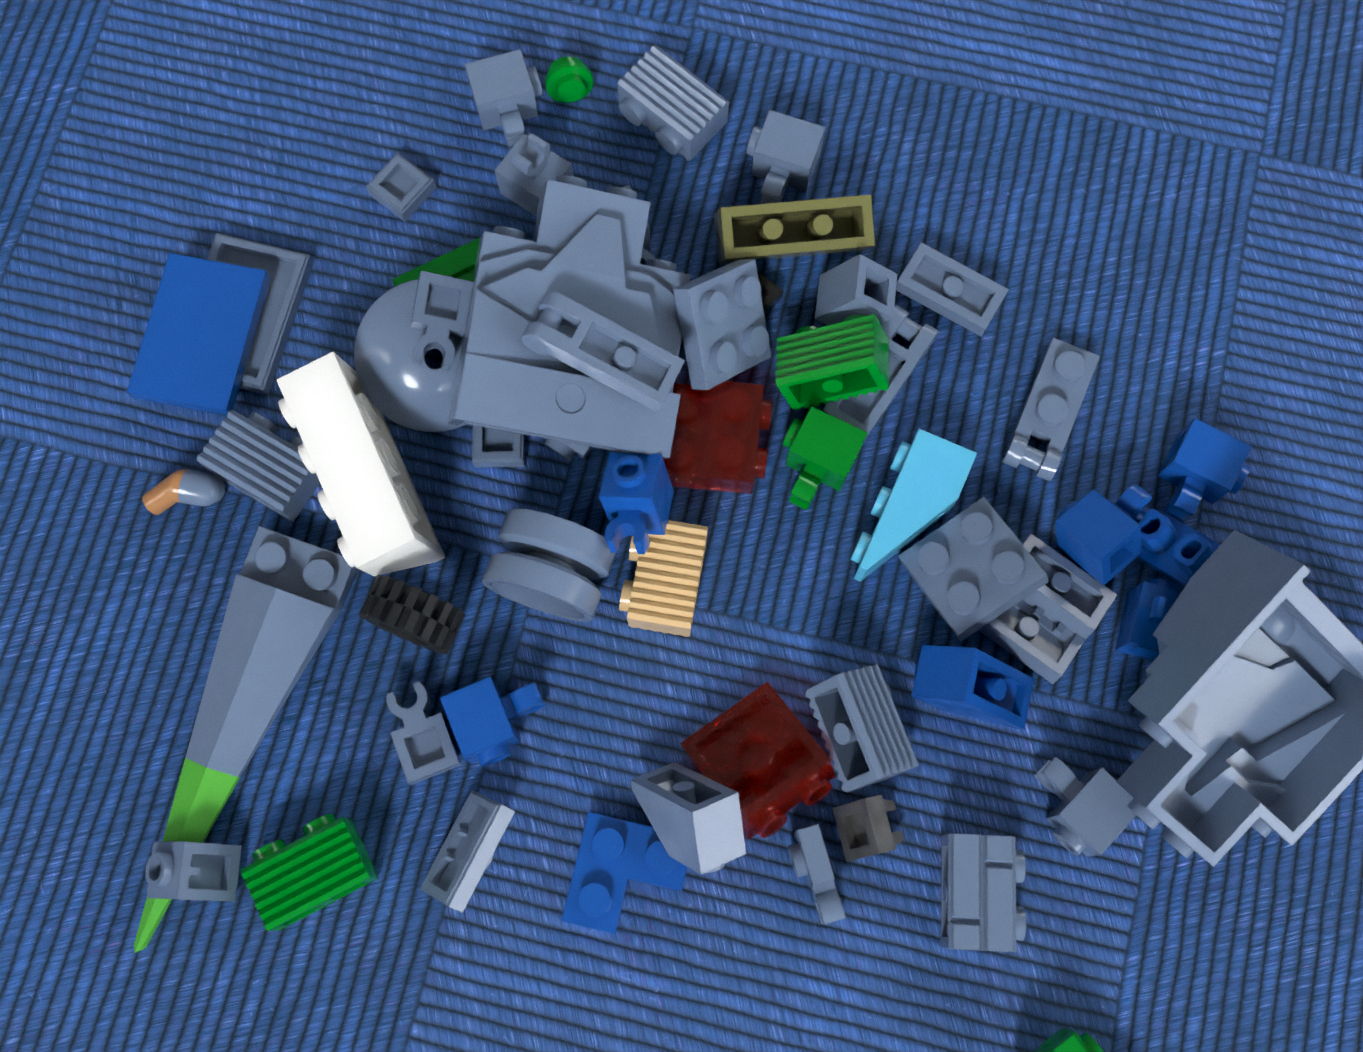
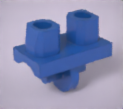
(1173, 546)

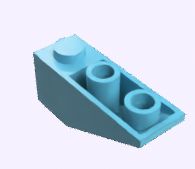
(923, 493)

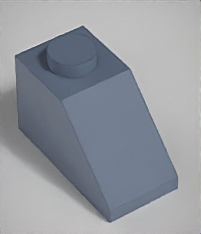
(692, 816)

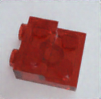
(719, 437)
(763, 757)

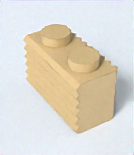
(666, 580)

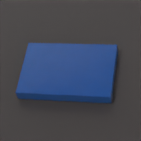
(199, 334)

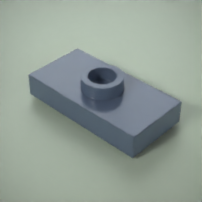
(467, 851)

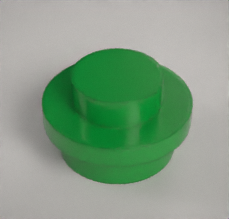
(568, 80)

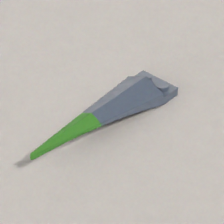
(267, 638)

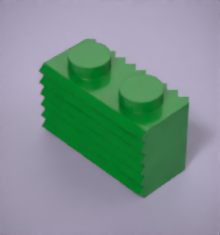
(833, 361)
(309, 872)

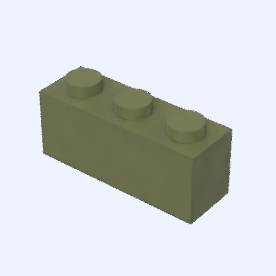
(794, 228)

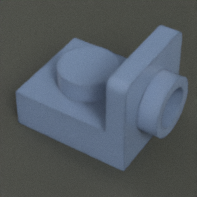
(193, 871)

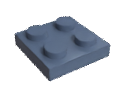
(722, 323)
(973, 569)

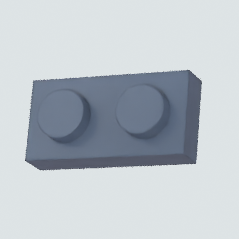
(951, 289)

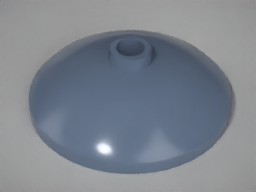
(383, 350)

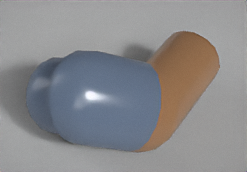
(184, 487)

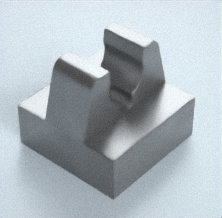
(866, 828)

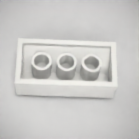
(357, 468)

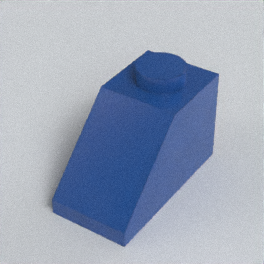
(972, 685)

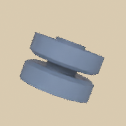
(549, 565)

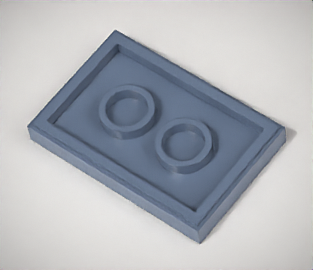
(288, 280)

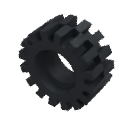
(412, 614)

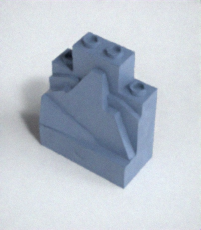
(591, 252)
(1246, 706)

